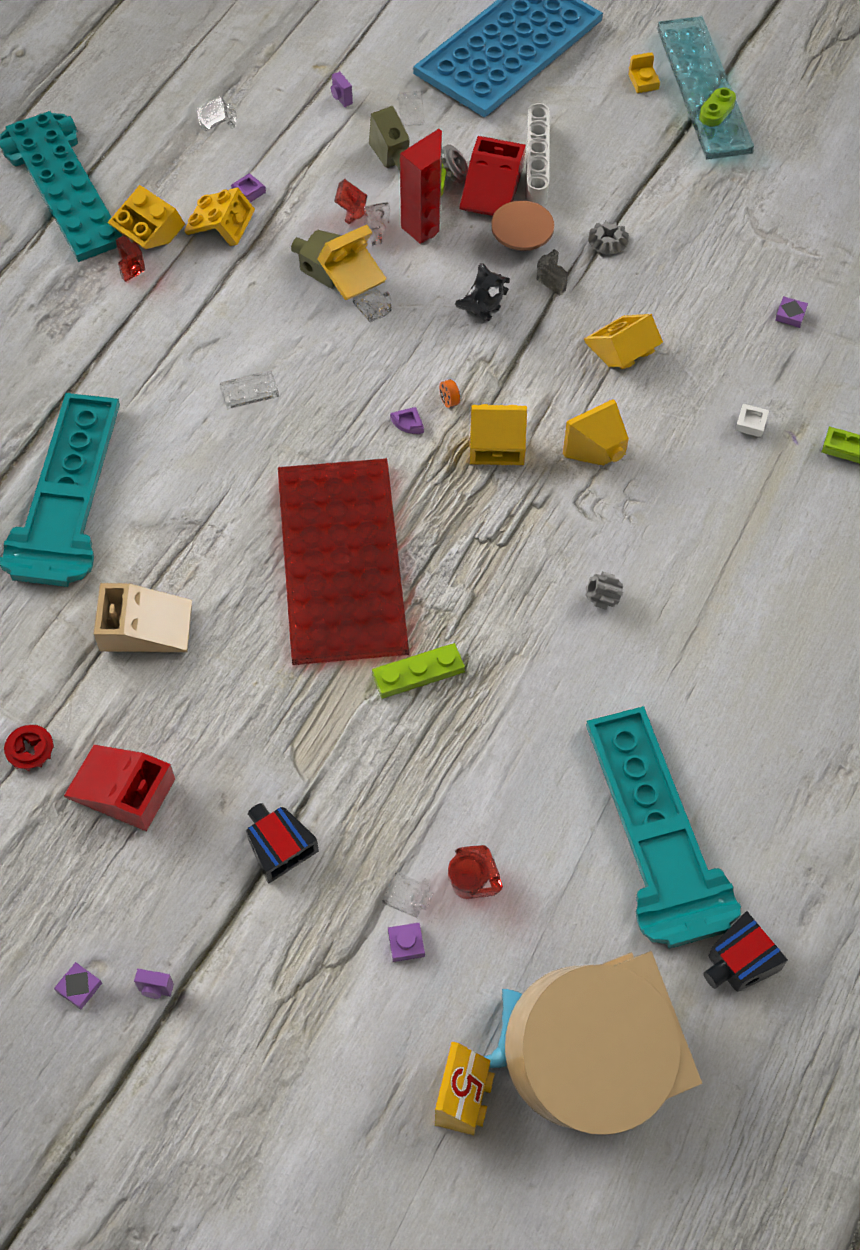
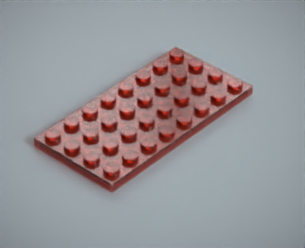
(341, 562)

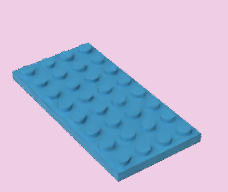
(505, 49)

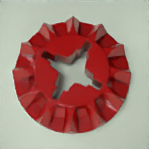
(37, 737)

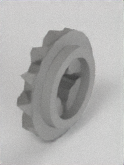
(454, 163)
(608, 245)

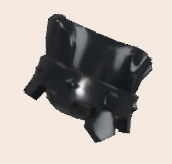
(485, 293)

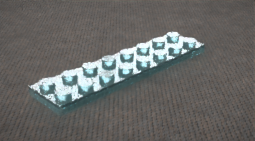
(698, 76)

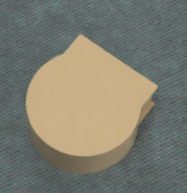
(599, 1045)

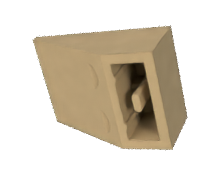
(141, 619)

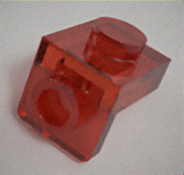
(350, 199)
(132, 259)

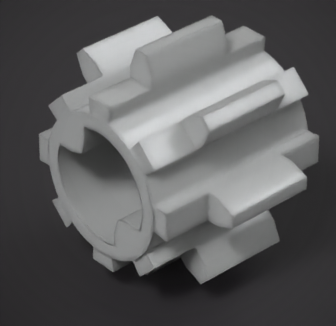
(604, 590)

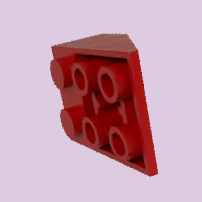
(492, 175)
(122, 784)

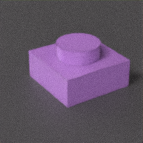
(341, 89)
(406, 942)
(153, 983)

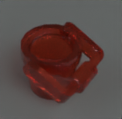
(471, 870)

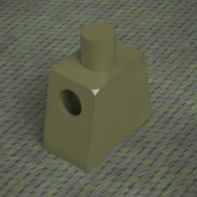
(388, 136)
(309, 252)

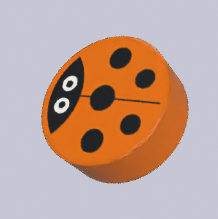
(449, 393)

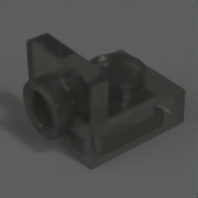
(551, 274)

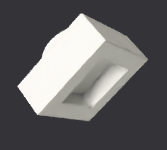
(752, 420)

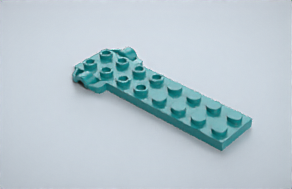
(46, 151)
(53, 541)
(680, 894)

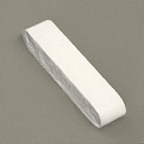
(537, 153)

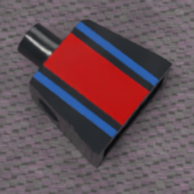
(279, 841)
(743, 956)

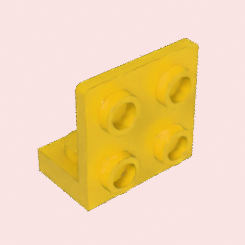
(226, 211)
(350, 263)

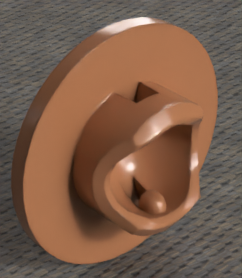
(522, 225)

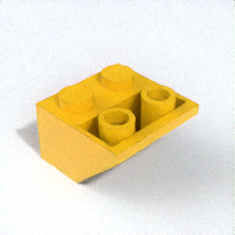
(147, 219)
(498, 434)

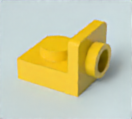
(642, 73)

